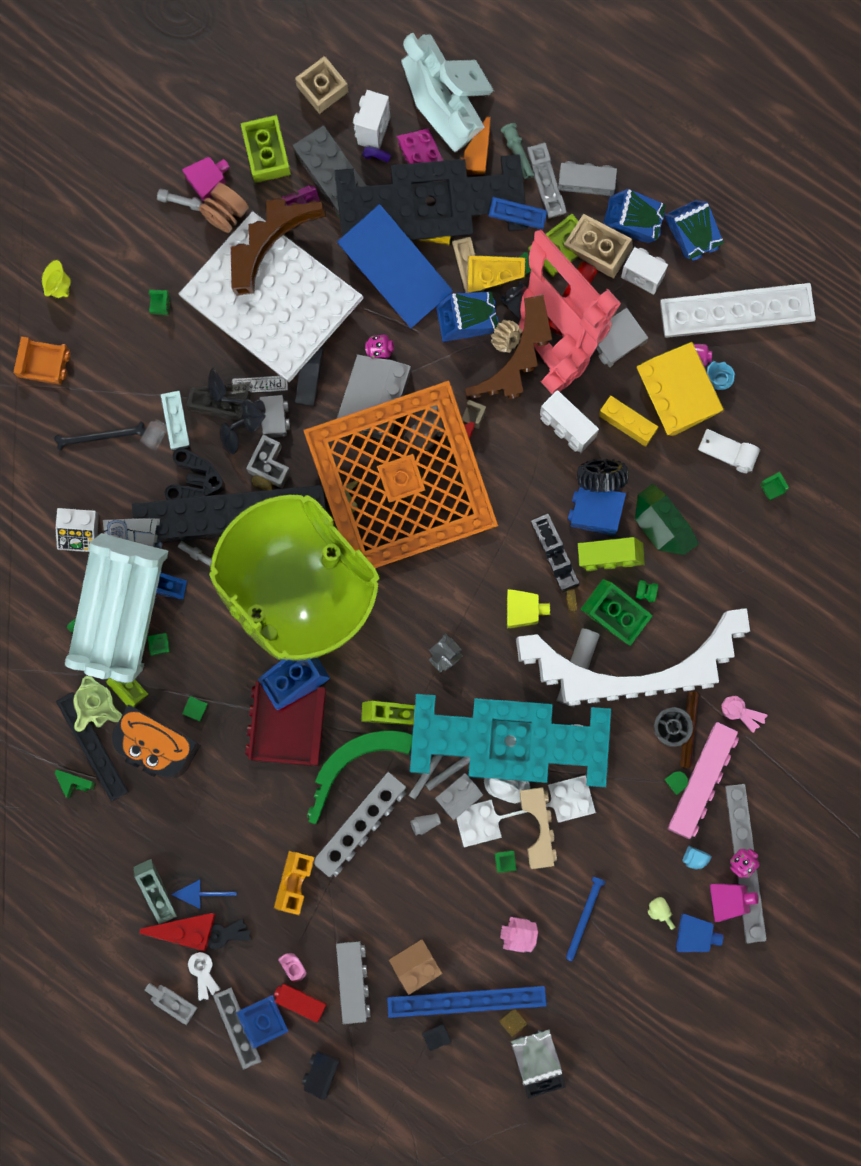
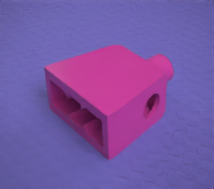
(205, 176)
(731, 900)

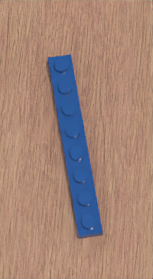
(466, 1001)

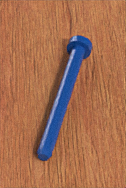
(584, 917)

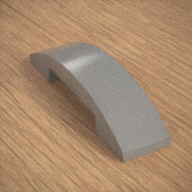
(546, 180)

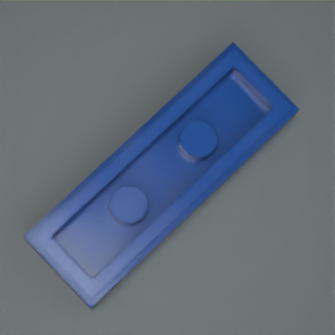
(517, 213)

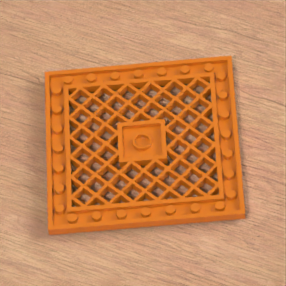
(402, 475)

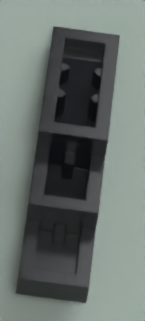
(555, 553)

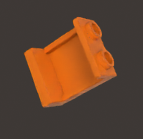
(41, 361)

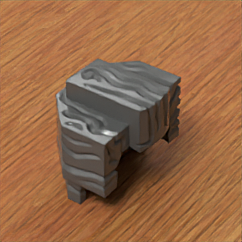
(445, 653)

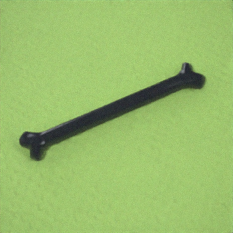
(63, 441)

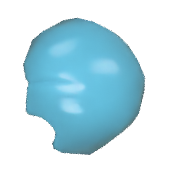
(721, 375)

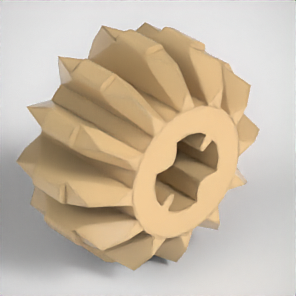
(506, 336)

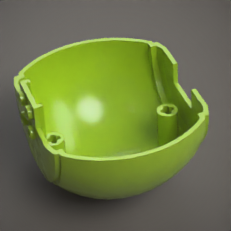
(295, 576)

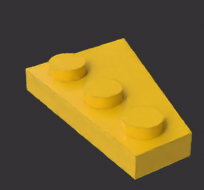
(493, 271)

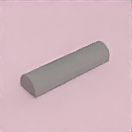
(582, 653)
(228, 1007)

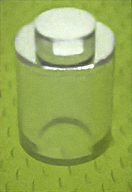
(154, 434)

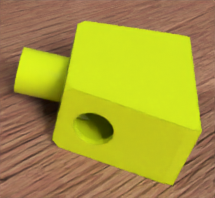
(524, 608)

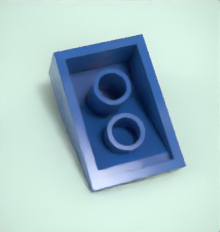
(292, 680)

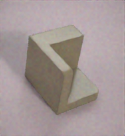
(474, 413)

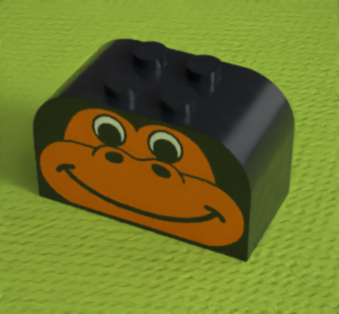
(153, 745)

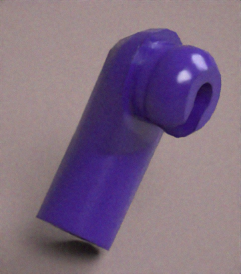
(370, 151)

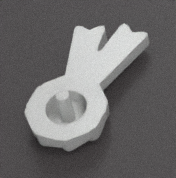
(200, 966)

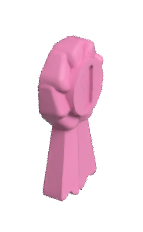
(734, 708)

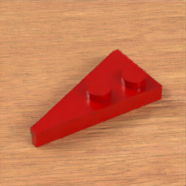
(190, 932)

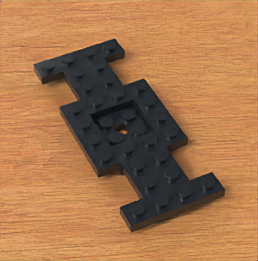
(455, 198)

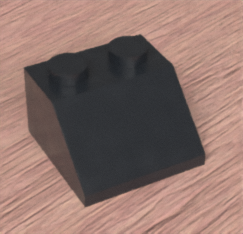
(321, 1074)

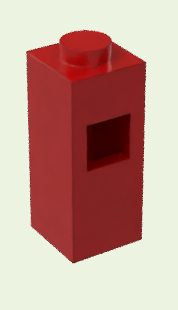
(299, 1002)

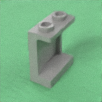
(621, 339)

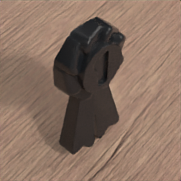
(220, 935)

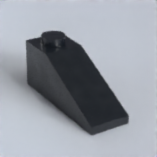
(309, 379)

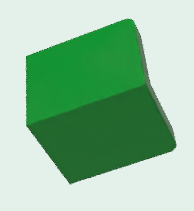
(159, 302)
(774, 486)
(505, 861)

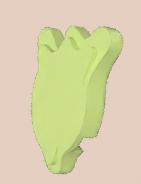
(94, 704)

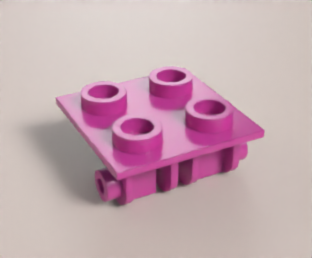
(419, 147)

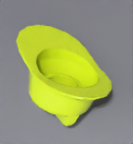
(55, 280)

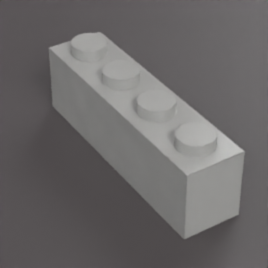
(352, 982)

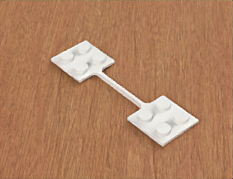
(568, 799)

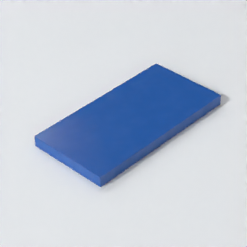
(394, 266)

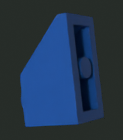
(171, 586)

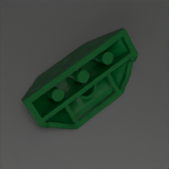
(663, 522)

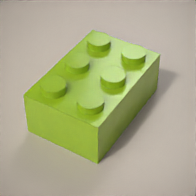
(265, 149)

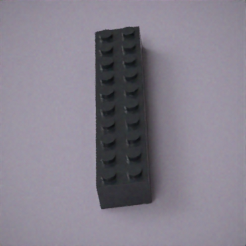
(209, 515)

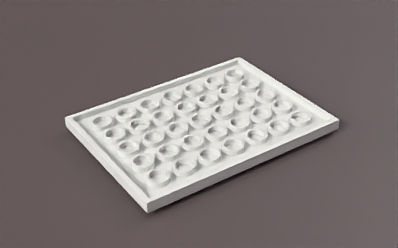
(292, 306)

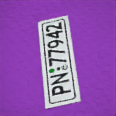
(264, 384)

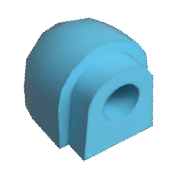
(696, 858)

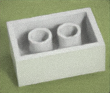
(372, 119)
(568, 422)

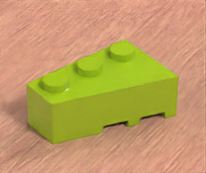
(611, 554)

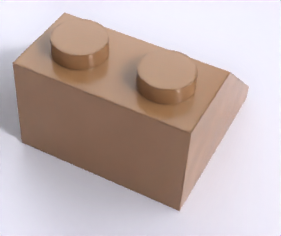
(415, 966)

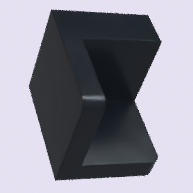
(436, 1037)

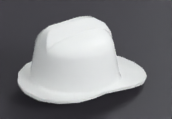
(506, 789)

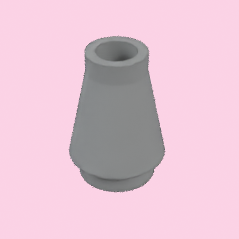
(424, 823)

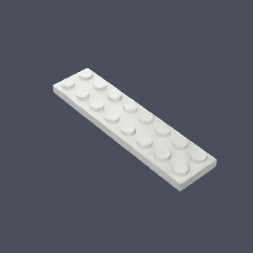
(737, 310)

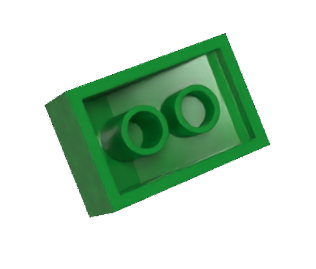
(616, 612)

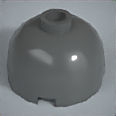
(673, 727)

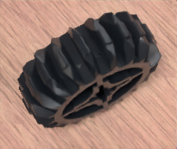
(602, 475)

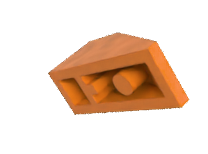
(476, 152)

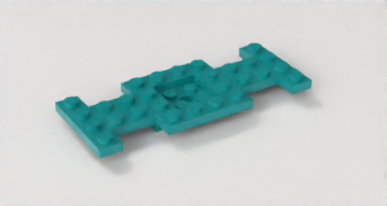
(535, 742)

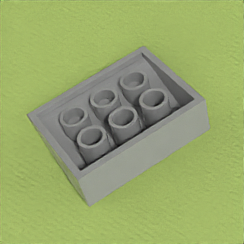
(374, 383)

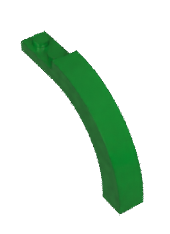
(353, 749)

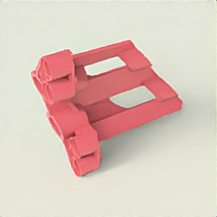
(580, 317)

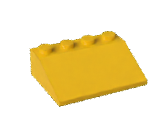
(680, 389)

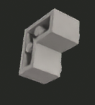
(264, 462)

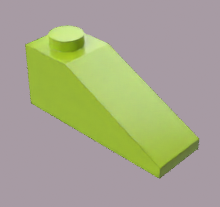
(387, 713)

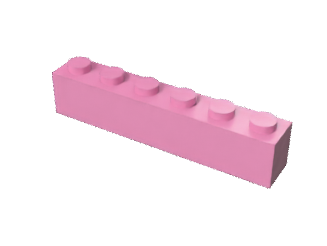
(702, 781)

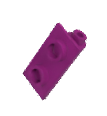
(305, 196)

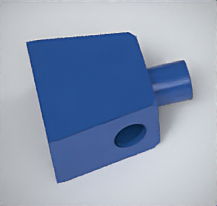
(696, 935)

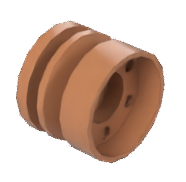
(225, 205)

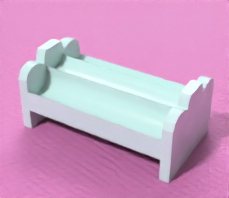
(115, 608)

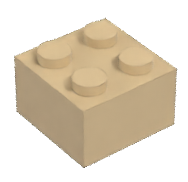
(322, 85)

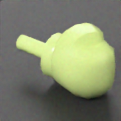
(660, 910)

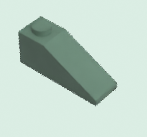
(154, 891)

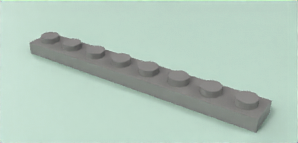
(742, 838)

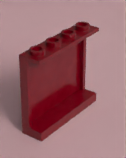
(286, 734)

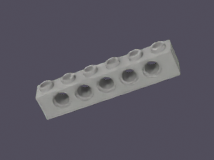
(323, 859)

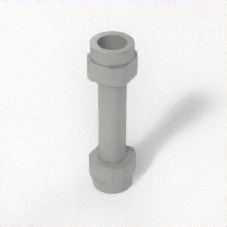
(164, 196)

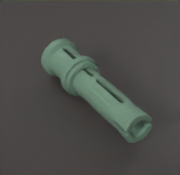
(514, 142)

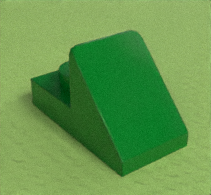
(68, 782)

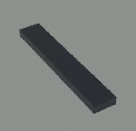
(94, 751)

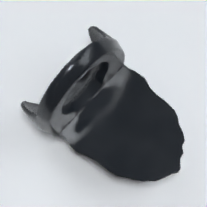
(513, 298)

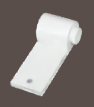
(739, 455)

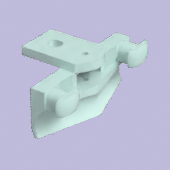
(427, 75)

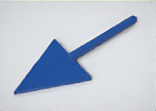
(191, 894)

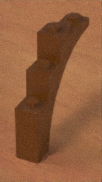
(262, 235)
(508, 378)

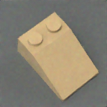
(599, 245)

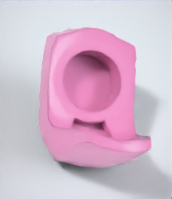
(293, 967)

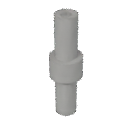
(195, 553)

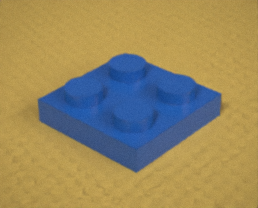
(262, 1022)

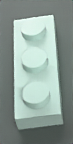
(175, 420)

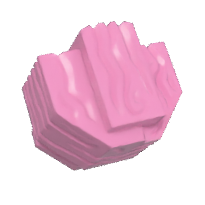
(519, 935)

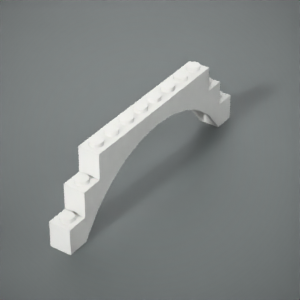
(582, 684)

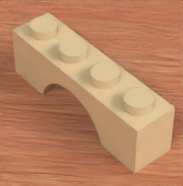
(541, 852)

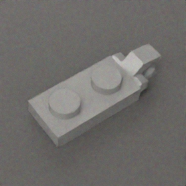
(171, 1003)

